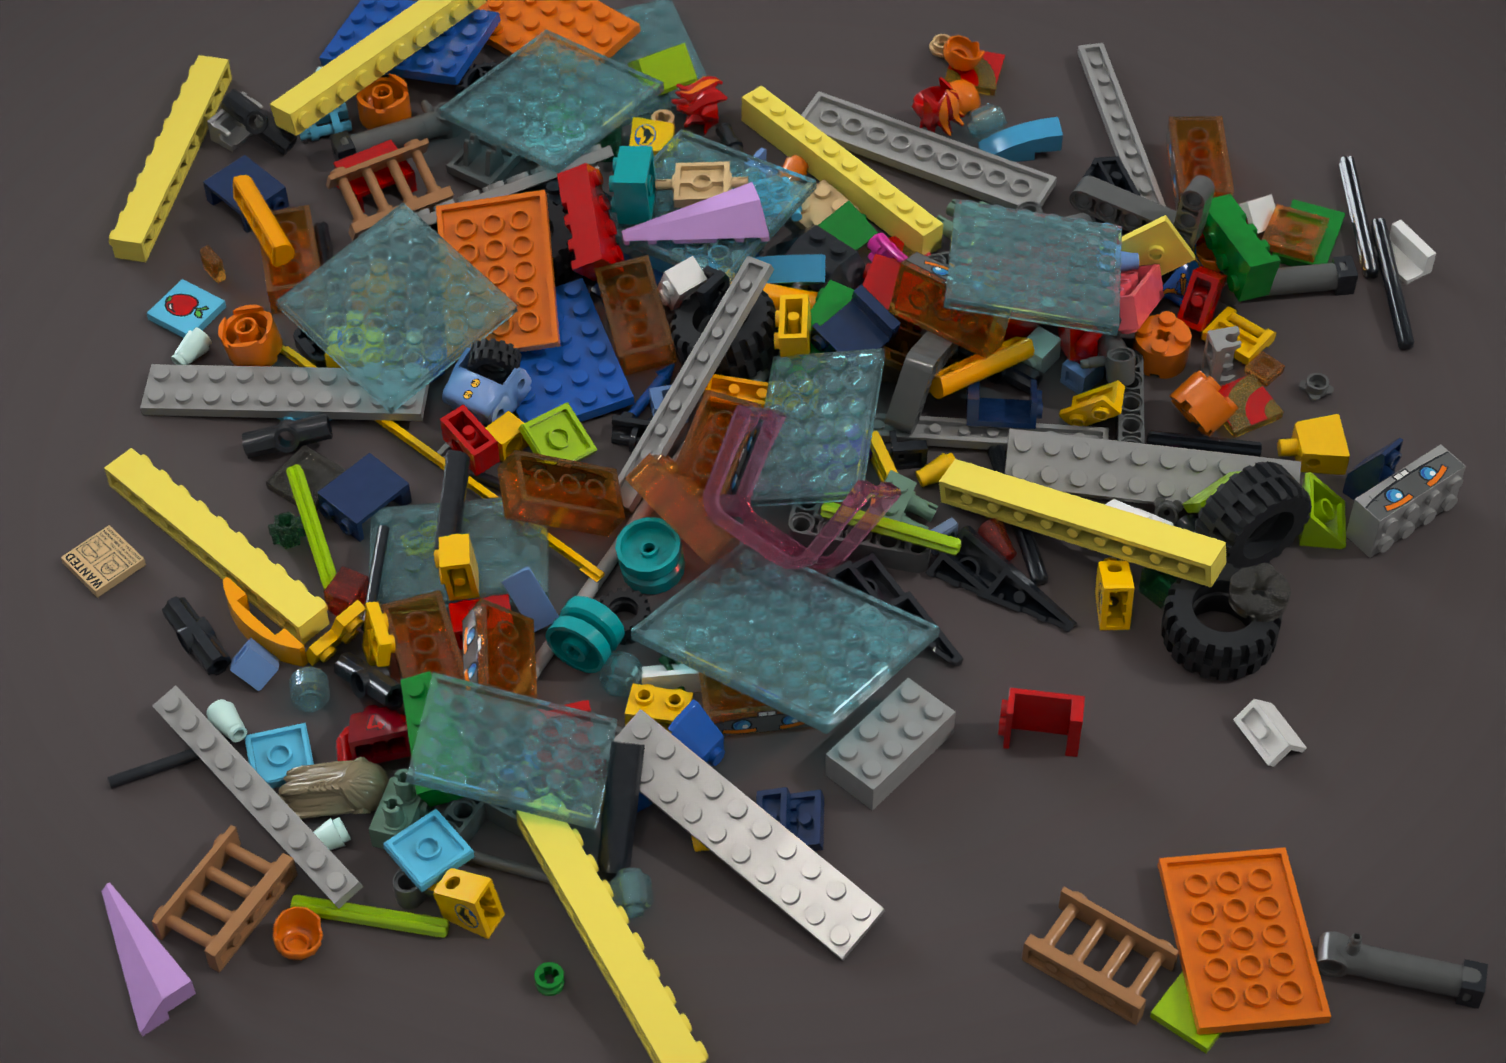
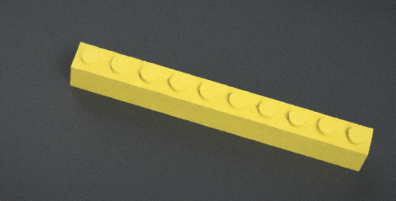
(367, 62)
(170, 159)
(846, 173)
(1084, 522)
(217, 545)
(610, 940)

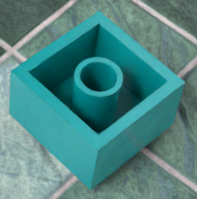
(633, 184)

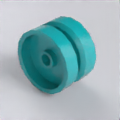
(650, 555)
(585, 634)

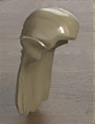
(334, 788)

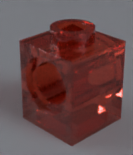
(345, 590)

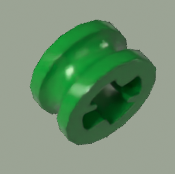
(557, 974)

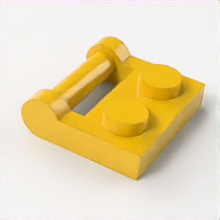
(1252, 337)

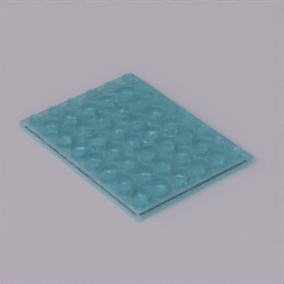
(786, 636)

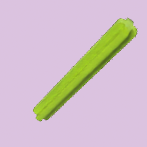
(311, 524)
(902, 531)
(374, 916)

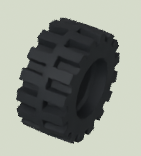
(494, 359)
(628, 602)

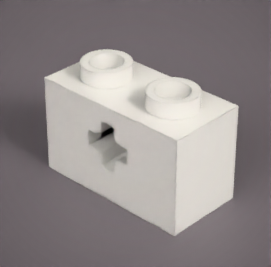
(680, 282)

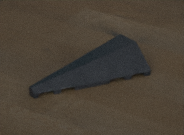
(991, 576)
(873, 579)

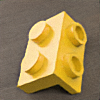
(1095, 405)

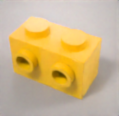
(793, 324)
(457, 566)
(657, 702)

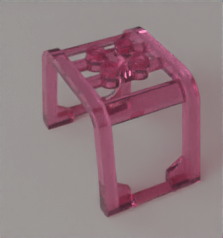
(762, 535)

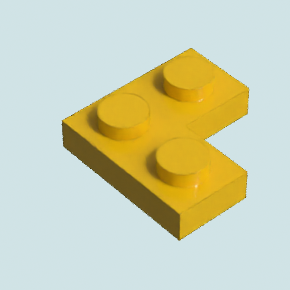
(343, 629)
(376, 640)

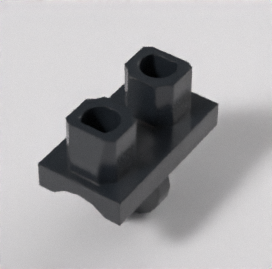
(628, 429)

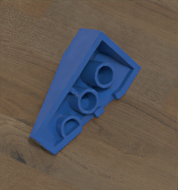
(699, 734)

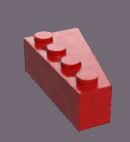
(588, 220)

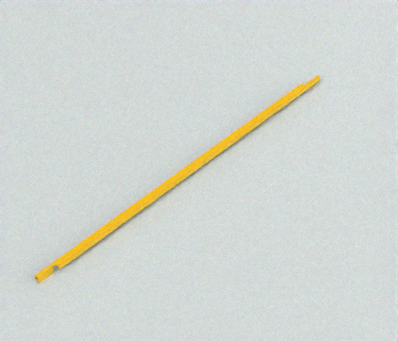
(587, 567)

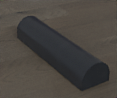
(453, 495)
(620, 806)

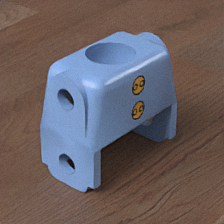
(482, 396)

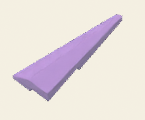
(723, 216)
(150, 972)

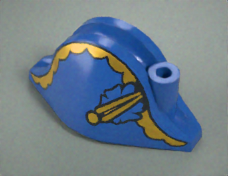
(1176, 285)

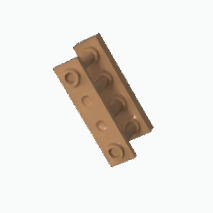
(411, 149)
(239, 922)
(1085, 980)

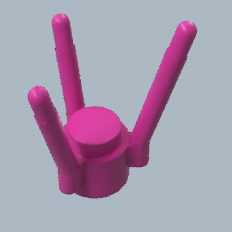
(881, 245)

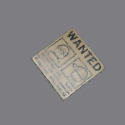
(103, 561)

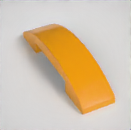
(281, 645)

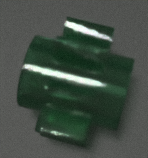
(286, 530)

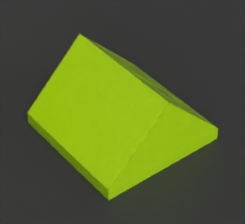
(669, 66)
(1327, 517)

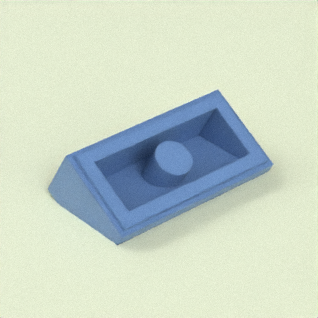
(530, 598)

